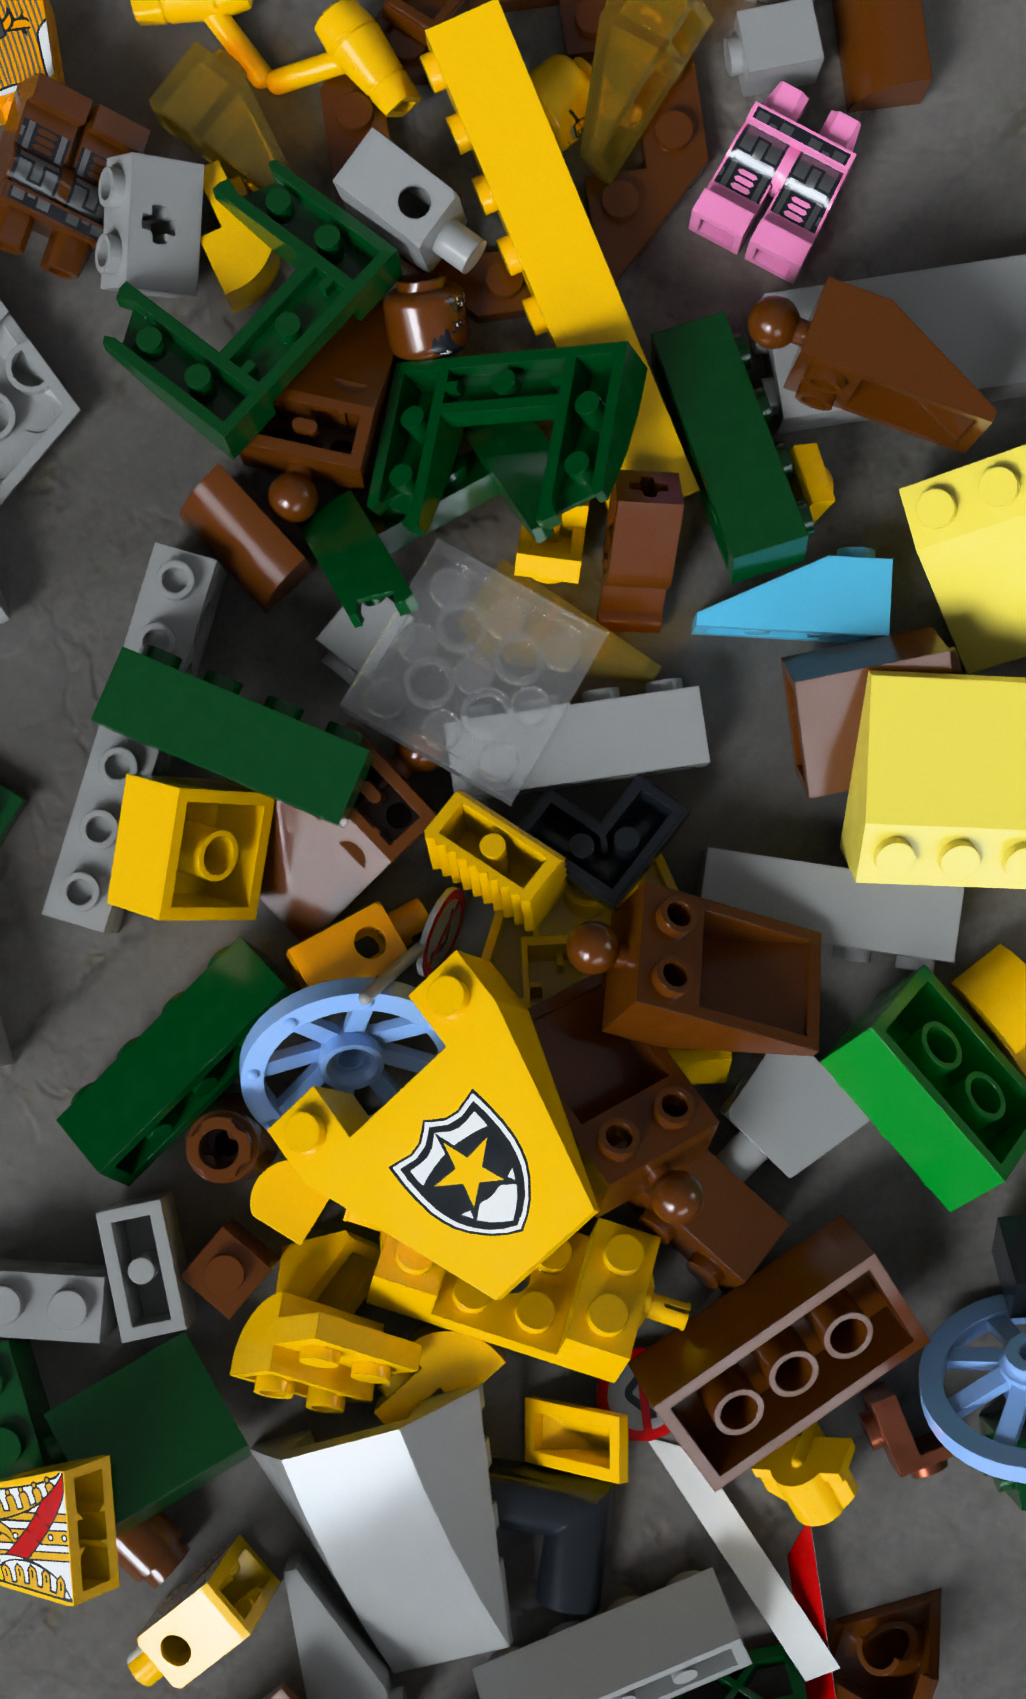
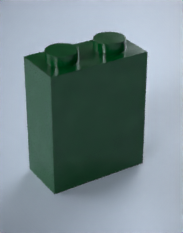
(157, 1424)

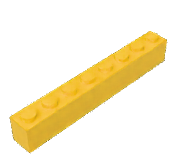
(540, 210)

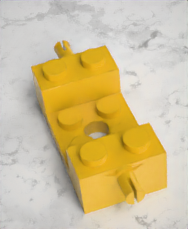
(574, 1312)

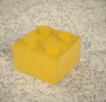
(190, 848)

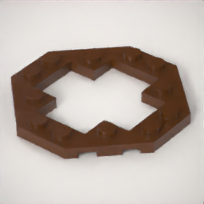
(621, 214)

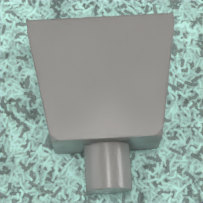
(407, 205)
(786, 1113)

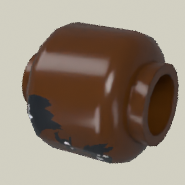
(426, 317)

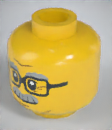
(563, 93)

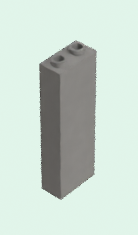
(965, 309)

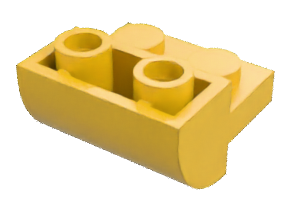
(318, 1353)

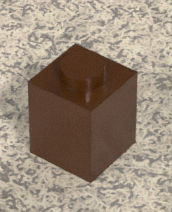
(230, 1267)

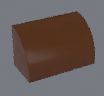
(882, 53)
(243, 539)

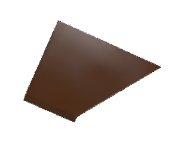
(888, 1649)

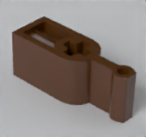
(639, 550)

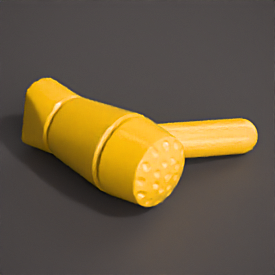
(219, 19)
(356, 49)

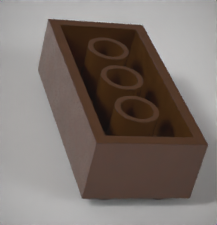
(778, 1352)

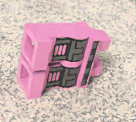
(780, 161)

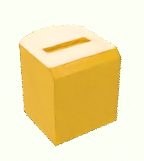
(286, 1202)

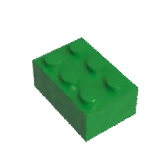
(934, 1088)

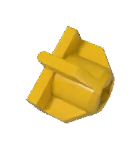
(811, 1475)

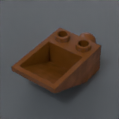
(872, 362)
(327, 407)
(322, 869)
(703, 975)
(619, 1093)

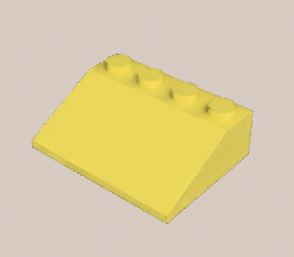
(974, 554)
(939, 782)

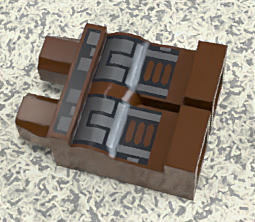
(53, 168)

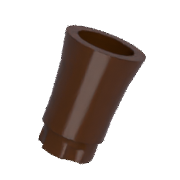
(255, 1143)

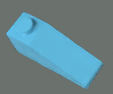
(825, 601)

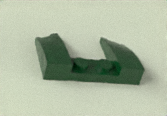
(337, 275)
(584, 388)
(357, 544)

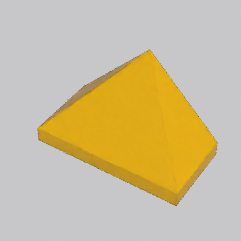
(329, 1269)
(576, 1439)

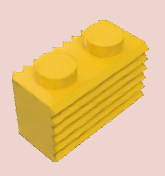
(496, 860)

